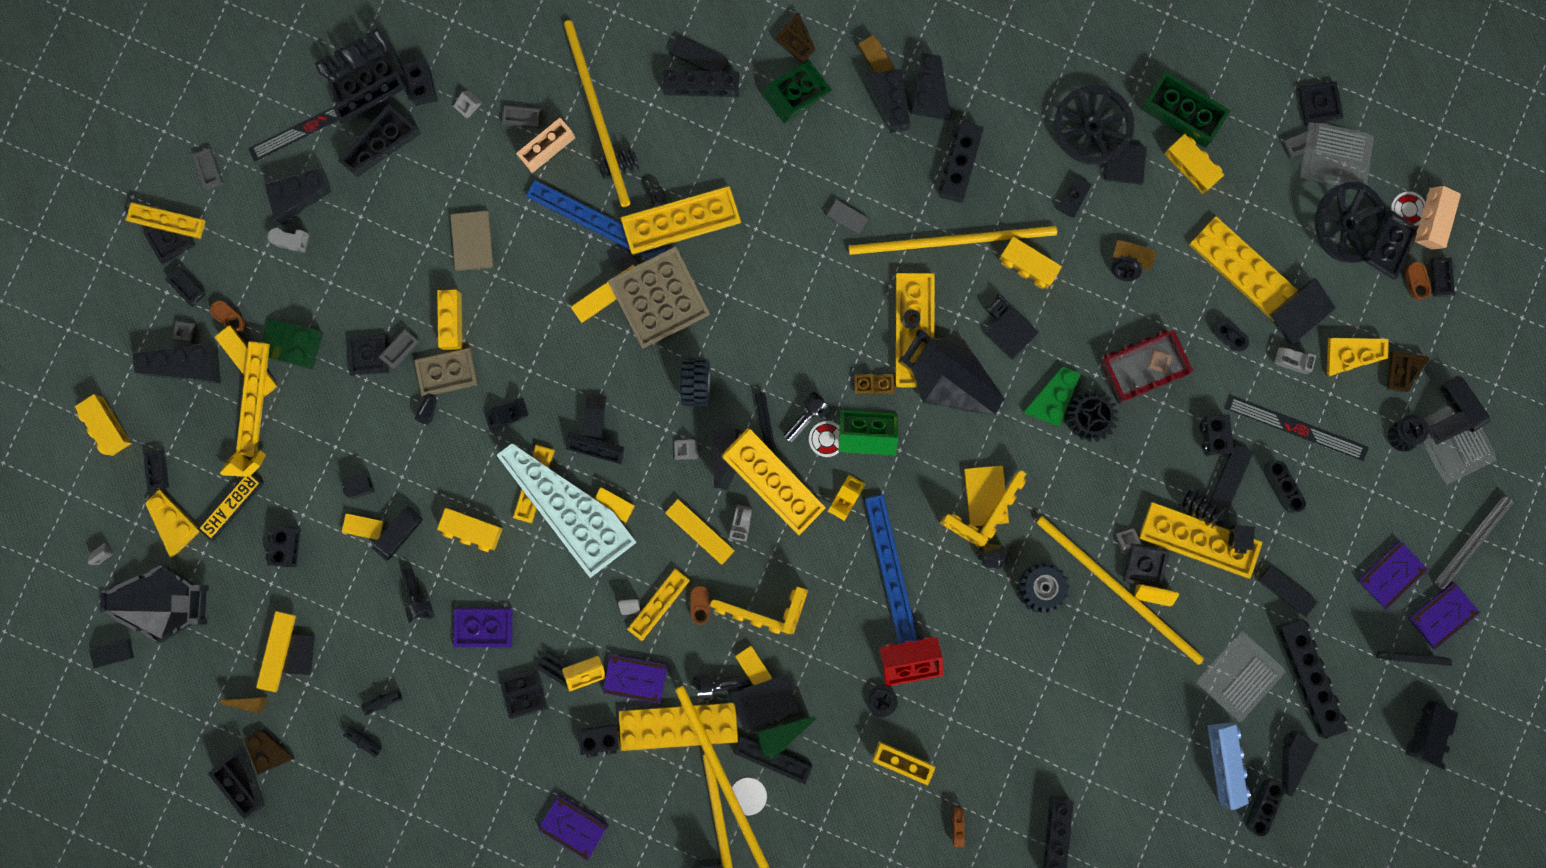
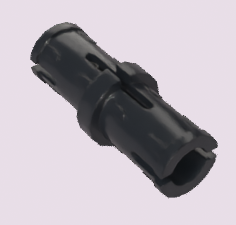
(381, 702)
(362, 741)

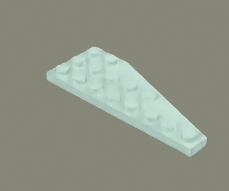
(581, 522)

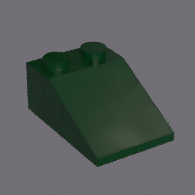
(796, 91)
(292, 343)
(775, 740)

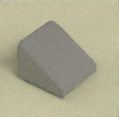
(467, 103)
(686, 449)
(1126, 538)
(100, 554)
(629, 606)

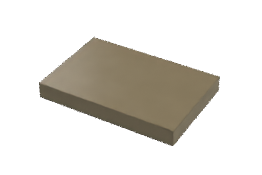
(472, 241)
(446, 372)

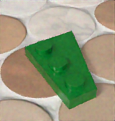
(1054, 398)

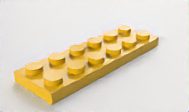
(680, 220)
(1242, 266)
(916, 293)
(773, 481)
(1196, 540)
(672, 728)

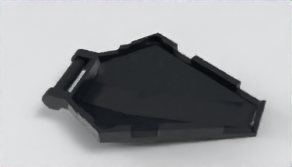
(951, 375)
(156, 603)

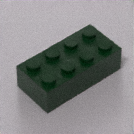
(1185, 109)

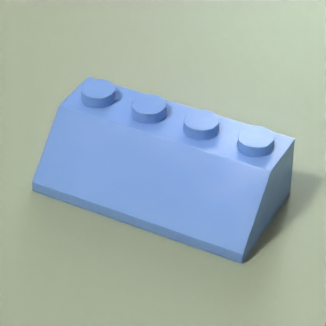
(1228, 765)

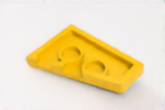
(1354, 352)
(171, 522)

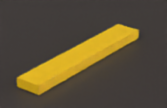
(252, 398)

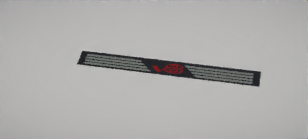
(293, 134)
(1296, 428)

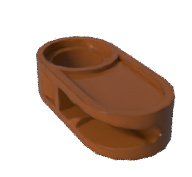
(1416, 276)
(225, 313)
(700, 600)
(958, 827)

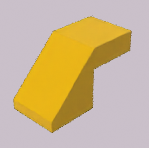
(240, 466)
(846, 497)

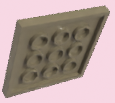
(659, 297)

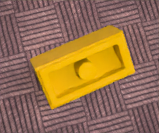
(616, 504)
(1155, 595)
(584, 673)

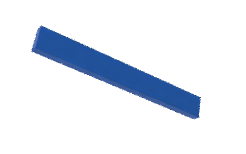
(584, 216)
(891, 569)

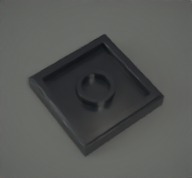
(1320, 102)
(1128, 166)
(167, 244)
(1011, 333)
(365, 353)
(1146, 565)
(299, 655)

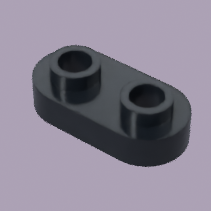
(1231, 334)

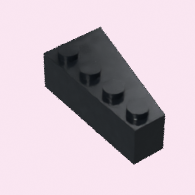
(183, 363)

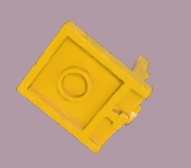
(970, 532)
(791, 615)

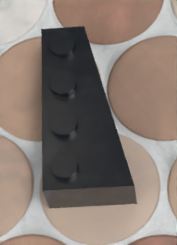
(378, 141)

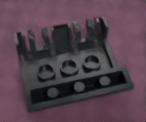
(364, 74)

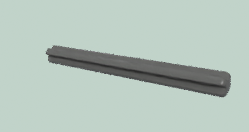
(1473, 542)

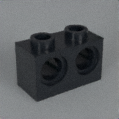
(423, 81)
(1223, 435)
(288, 547)
(598, 735)

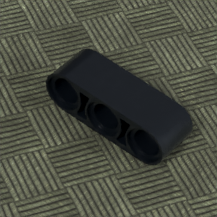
(1462, 398)
(1293, 490)
(397, 533)
(1266, 818)

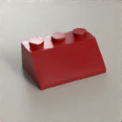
(911, 661)

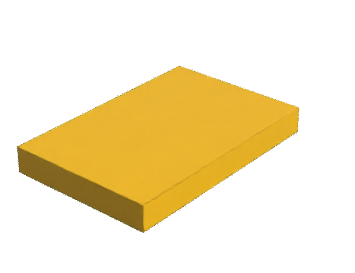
(983, 492)

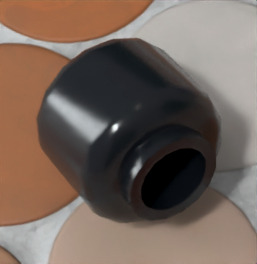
(993, 556)

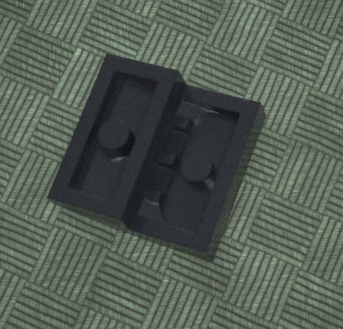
(524, 694)

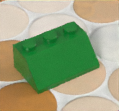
(868, 432)

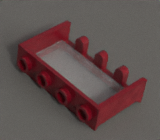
(1141, 370)

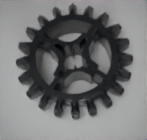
(1100, 402)

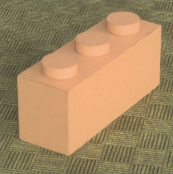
(545, 145)
(1437, 217)

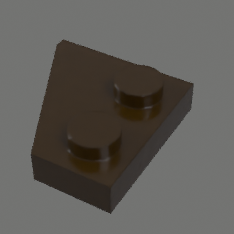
(796, 39)
(1404, 370)
(266, 752)

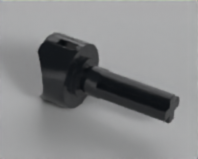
(815, 407)
(418, 608)
(707, 687)

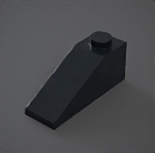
(1295, 759)

